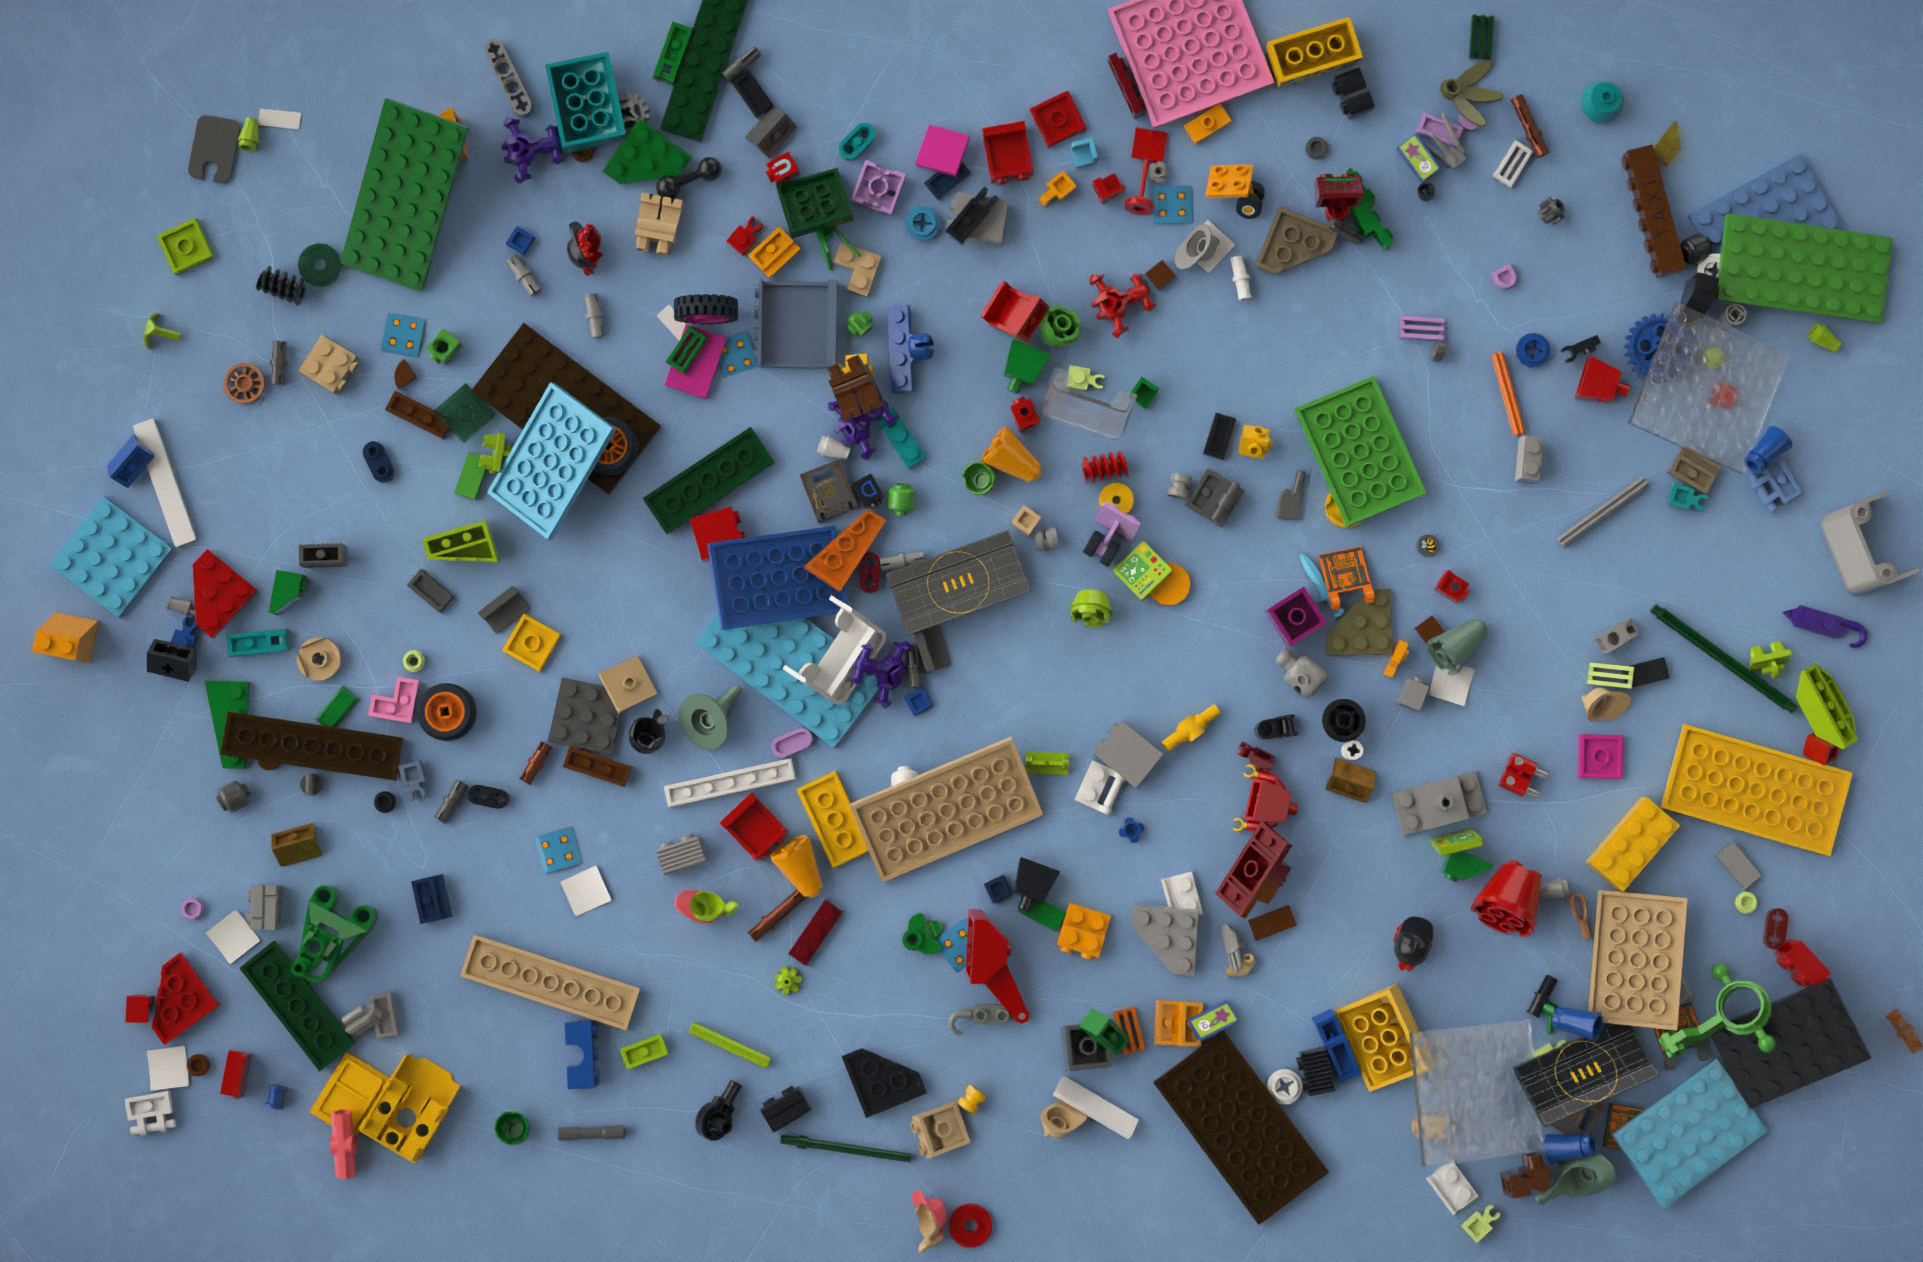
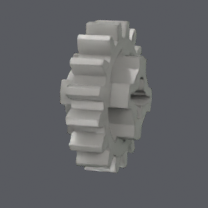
(631, 106)

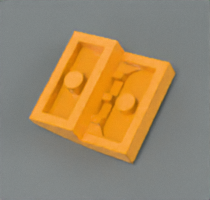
(1173, 1024)

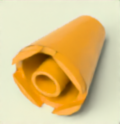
(1011, 456)
(799, 865)

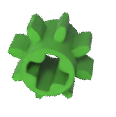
(860, 323)

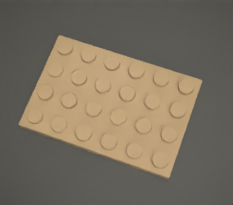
(1638, 959)

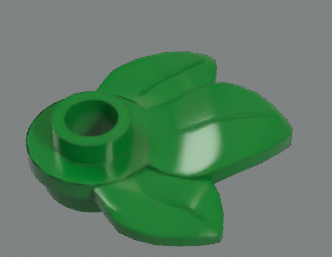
(926, 934)

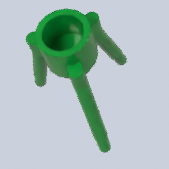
(827, 234)

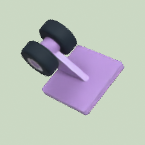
(1118, 523)

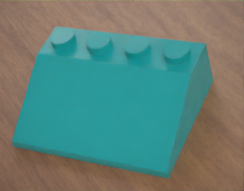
(585, 102)

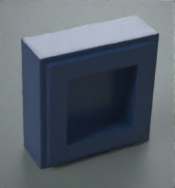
(998, 889)

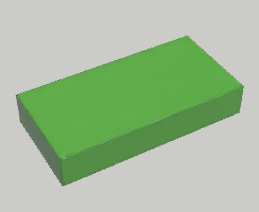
(470, 477)

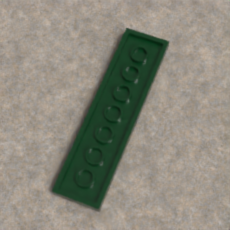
(703, 68)

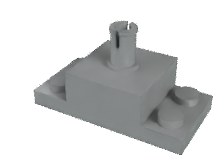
(1439, 803)

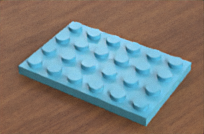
(551, 461)
(1689, 1133)

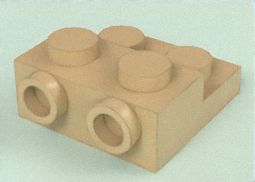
(329, 365)
(940, 1130)

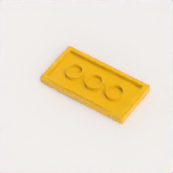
(833, 819)

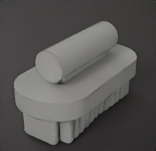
(361, 1019)

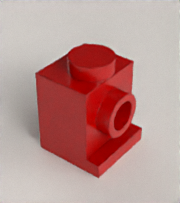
(1024, 422)
(1444, 587)

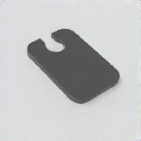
(216, 143)

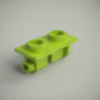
(1046, 763)

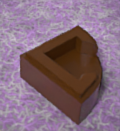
(403, 374)

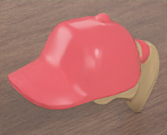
(932, 1219)

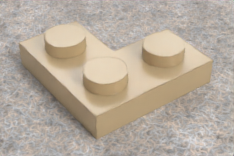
(863, 268)

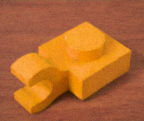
(1058, 187)

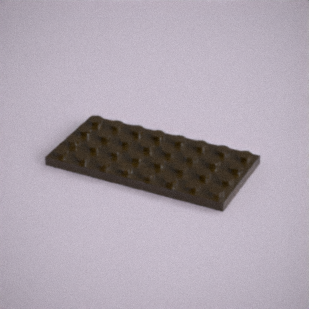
(524, 372)
(1240, 1127)

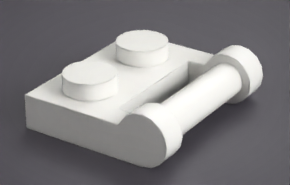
(1093, 786)

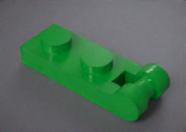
(673, 52)

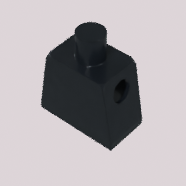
(1033, 883)

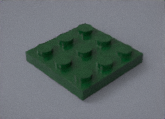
(814, 203)

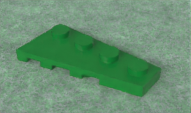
(225, 697)

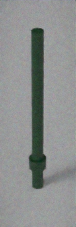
(803, 1142)

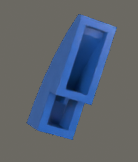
(1337, 1045)

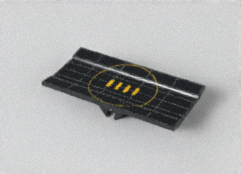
(1584, 1073)

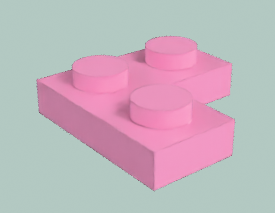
(399, 707)

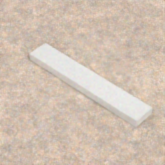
(166, 484)
(730, 782)

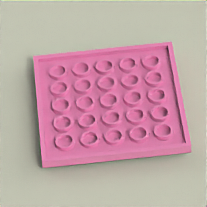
(1189, 54)

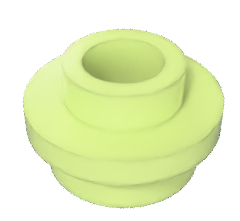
(407, 661)

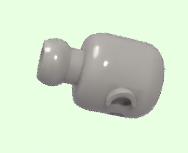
(1302, 674)

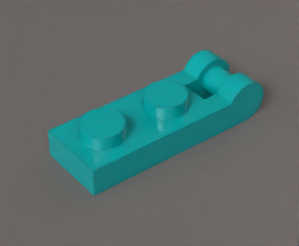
(902, 440)
(257, 642)

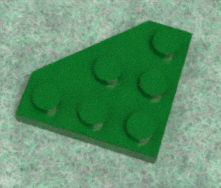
(646, 156)

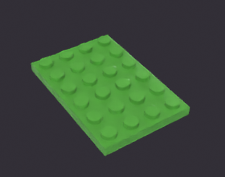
(1360, 451)

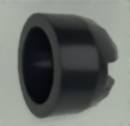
(1430, 190)

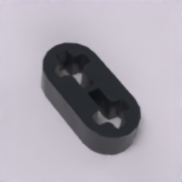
(487, 801)

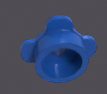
(1125, 831)

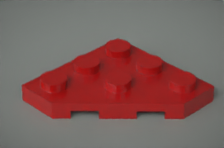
(217, 593)
(180, 999)

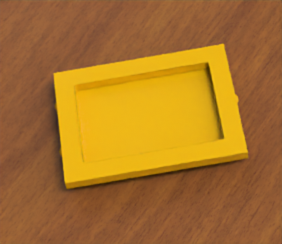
(350, 1087)

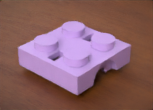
(879, 182)

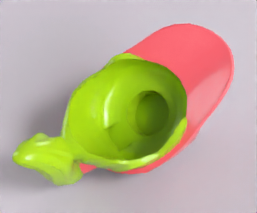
(703, 906)

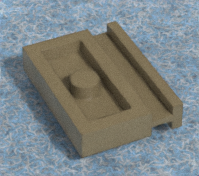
(1694, 470)

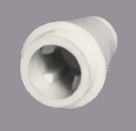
(832, 448)

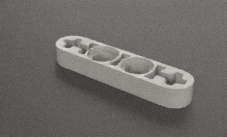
(510, 77)

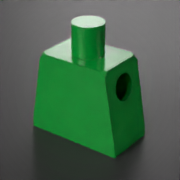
(1024, 365)

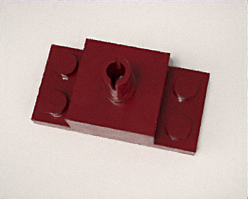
(1256, 871)

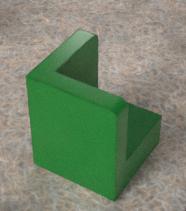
(1145, 392)

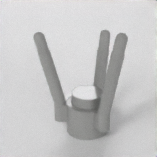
(1453, 156)

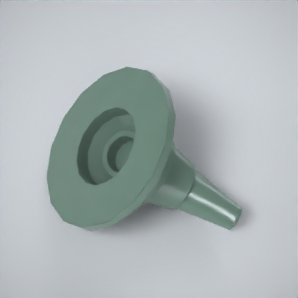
(706, 719)

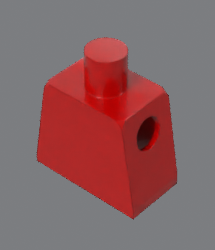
(1600, 382)

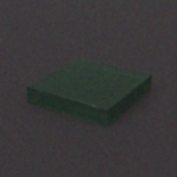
(464, 413)

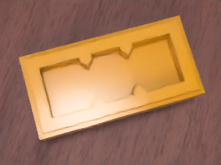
(1207, 123)

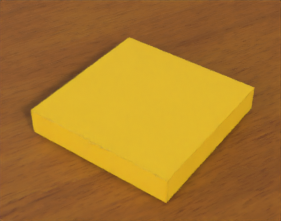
(531, 642)

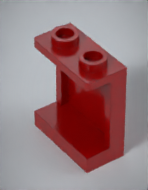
(1007, 152)
(1014, 312)
(754, 827)

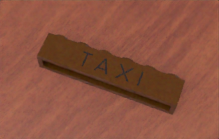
(1654, 211)

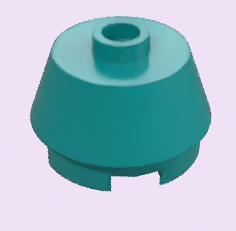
(1602, 101)

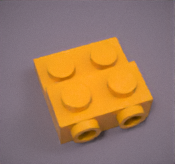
(1083, 931)

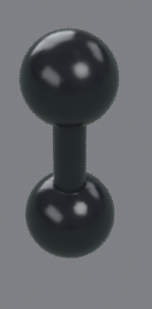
(708, 169)

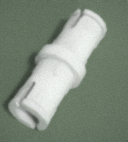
(1241, 278)

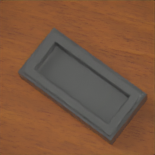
(430, 591)

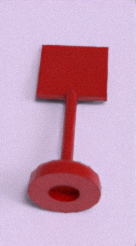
(1147, 146)

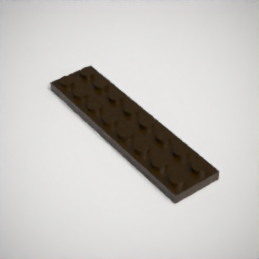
(311, 746)

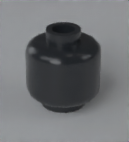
(1696, 248)

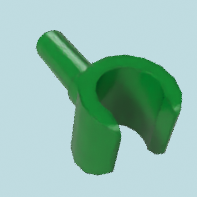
(1549, 1009)

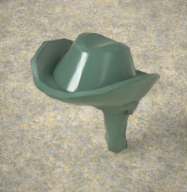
(1580, 1178)

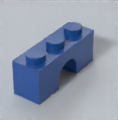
(585, 1074)

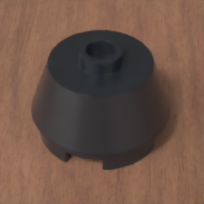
(1343, 720)

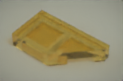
(1668, 145)

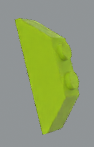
(1826, 707)

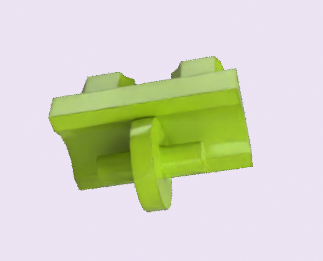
(493, 462)
(1771, 662)

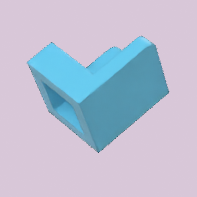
(1084, 153)

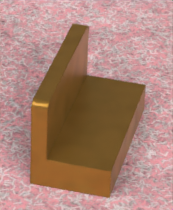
(1351, 780)
(296, 845)

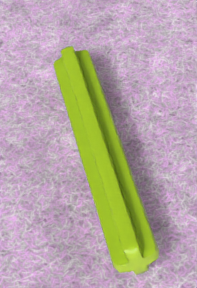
(729, 1045)

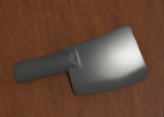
(1290, 499)

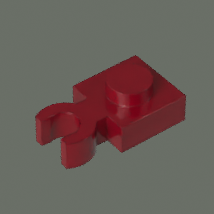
(1257, 756)

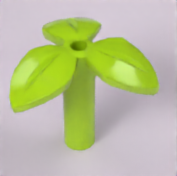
(152, 329)

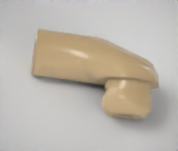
(1247, 964)

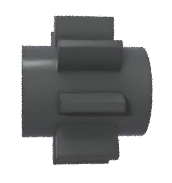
(1551, 211)

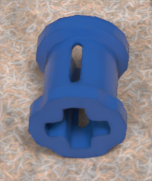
(276, 1096)

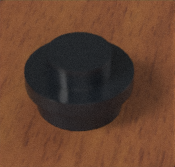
(385, 802)

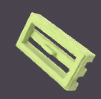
(1613, 684)

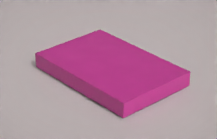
(702, 370)

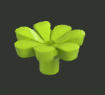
(791, 977)

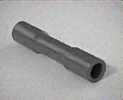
(605, 1132)

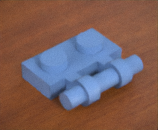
(1781, 482)

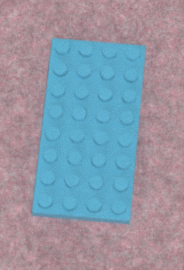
(759, 658)

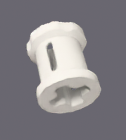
(1357, 746)

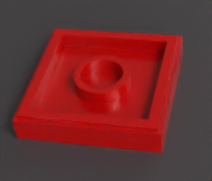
(1058, 119)

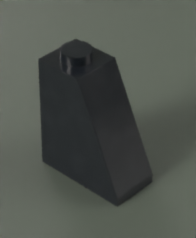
(1700, 292)

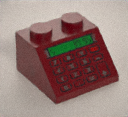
(1338, 191)

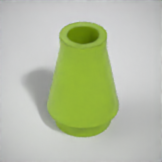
(249, 138)
(1823, 337)

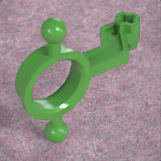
(1675, 1043)

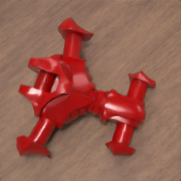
(1114, 303)

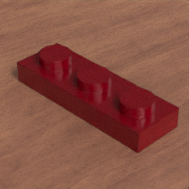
(1126, 85)
(815, 932)

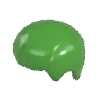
(979, 478)

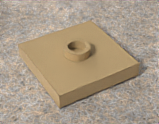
(627, 684)

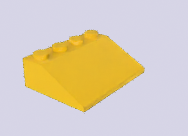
(1379, 1036)

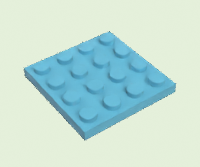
(111, 557)

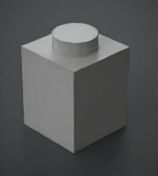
(1413, 694)

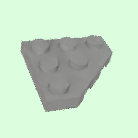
(1169, 934)

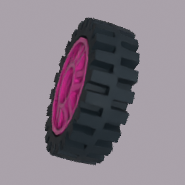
(705, 309)

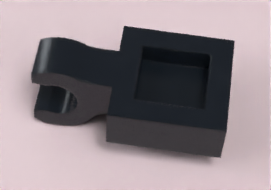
(1585, 346)

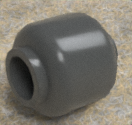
(233, 796)

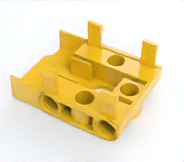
(415, 1086)

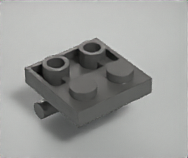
(1215, 497)

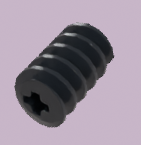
(281, 286)

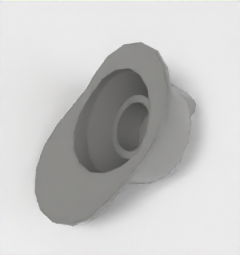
(1197, 246)

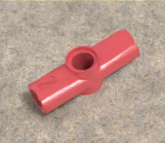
(343, 1144)

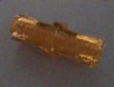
(1912, 1042)

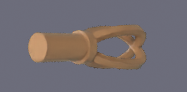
(1582, 922)

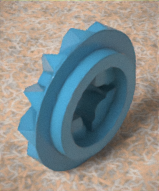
(930, 217)

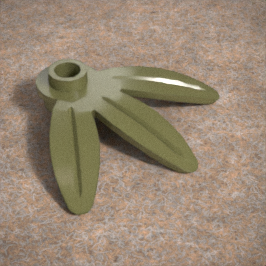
(1462, 92)

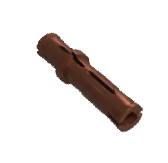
(1529, 125)
(774, 917)

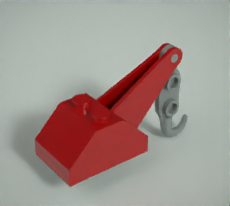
(987, 965)

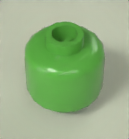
(901, 498)

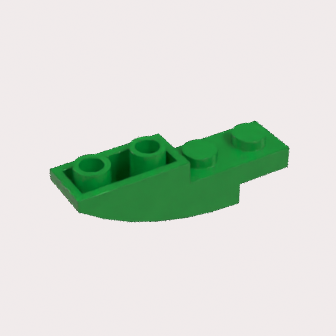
(1369, 221)

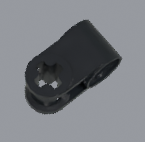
(1279, 727)

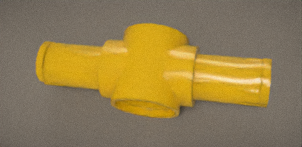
(1191, 728)

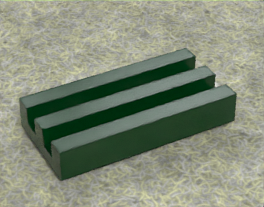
(1482, 19)

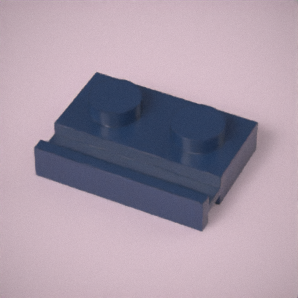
(431, 899)

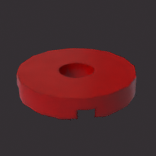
(966, 1238)

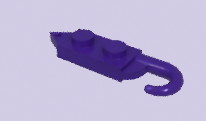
(1825, 624)

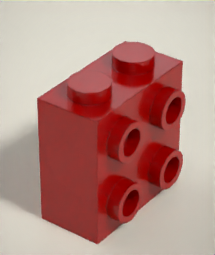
(715, 527)
(1801, 963)

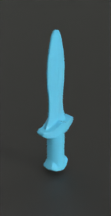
(1316, 577)

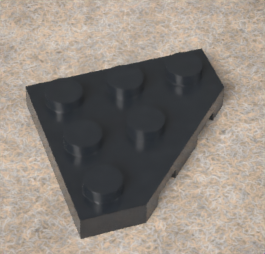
(881, 1081)

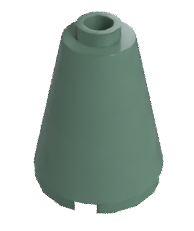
(1457, 645)

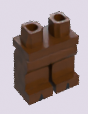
(854, 389)

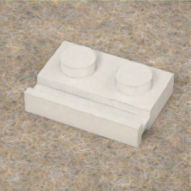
(1181, 892)
(1452, 1187)

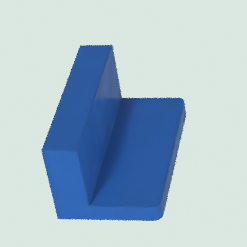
(129, 462)

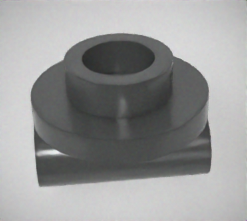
(311, 784)

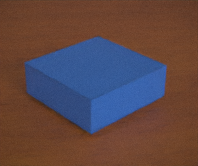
(520, 240)
(918, 701)

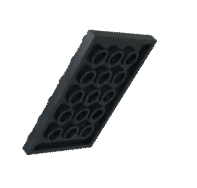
(1812, 1042)

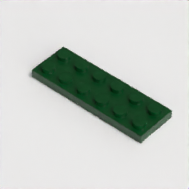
(708, 480)
(297, 1006)

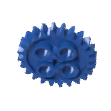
(1644, 332)

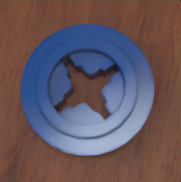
(1541, 344)

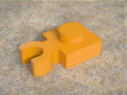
(1399, 654)

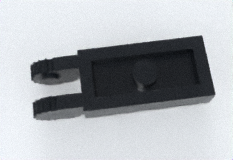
(970, 217)

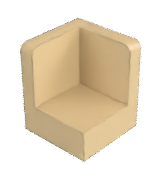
(1025, 521)

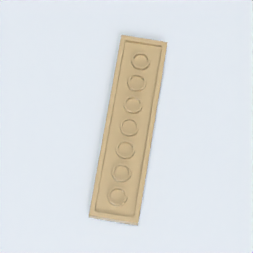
(550, 982)

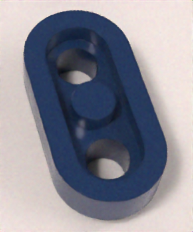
(378, 461)

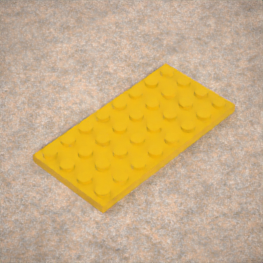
(1756, 790)

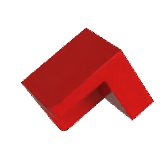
(1107, 188)
(1820, 750)
(138, 1008)

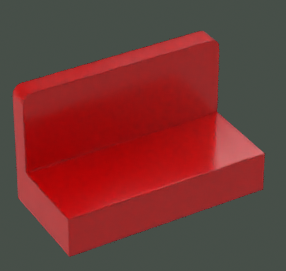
(235, 1073)

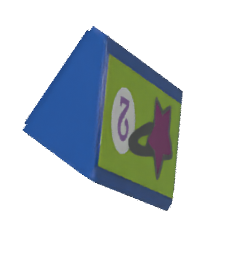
(1419, 158)
(1212, 1021)

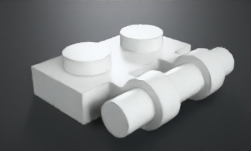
(147, 1106)

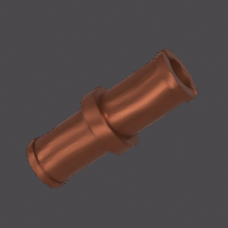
(535, 763)

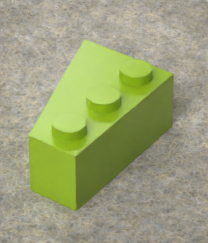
(463, 543)

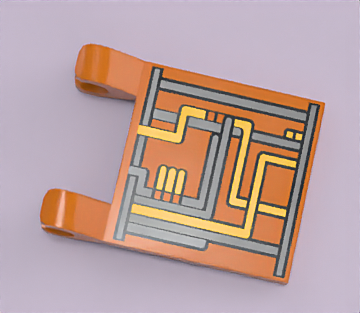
(1344, 573)

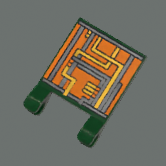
(1616, 1118)

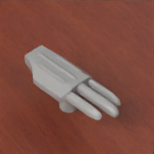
(1232, 946)

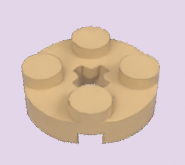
(325, 648)

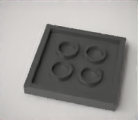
(584, 717)

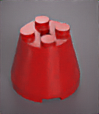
(1510, 900)

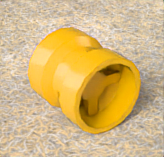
(972, 1098)

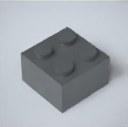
(1082, 1051)

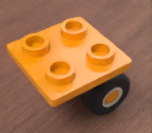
(1235, 182)

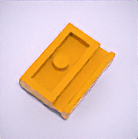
(774, 252)

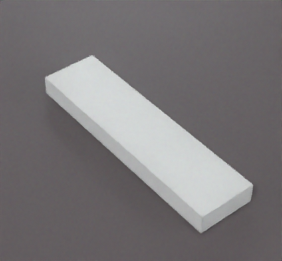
(1095, 1107)

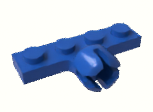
(905, 348)

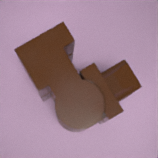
(1531, 1177)

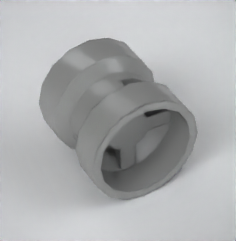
(1728, 316)
(1179, 486)
(1045, 539)

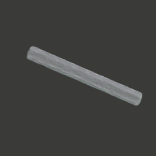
(1602, 512)

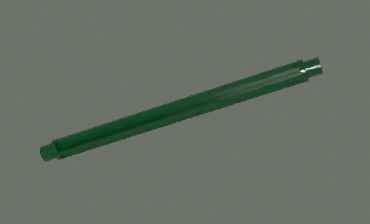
(1723, 658)

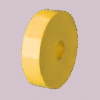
(1117, 490)

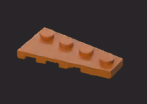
(844, 553)

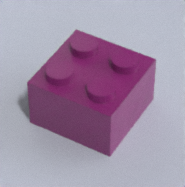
(1295, 617)

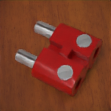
(1518, 775)

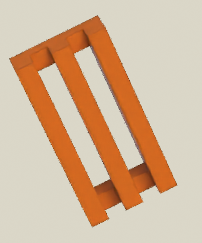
(1124, 1011)

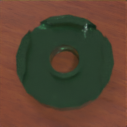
(307, 262)

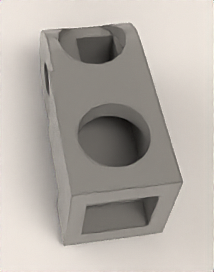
(1616, 636)

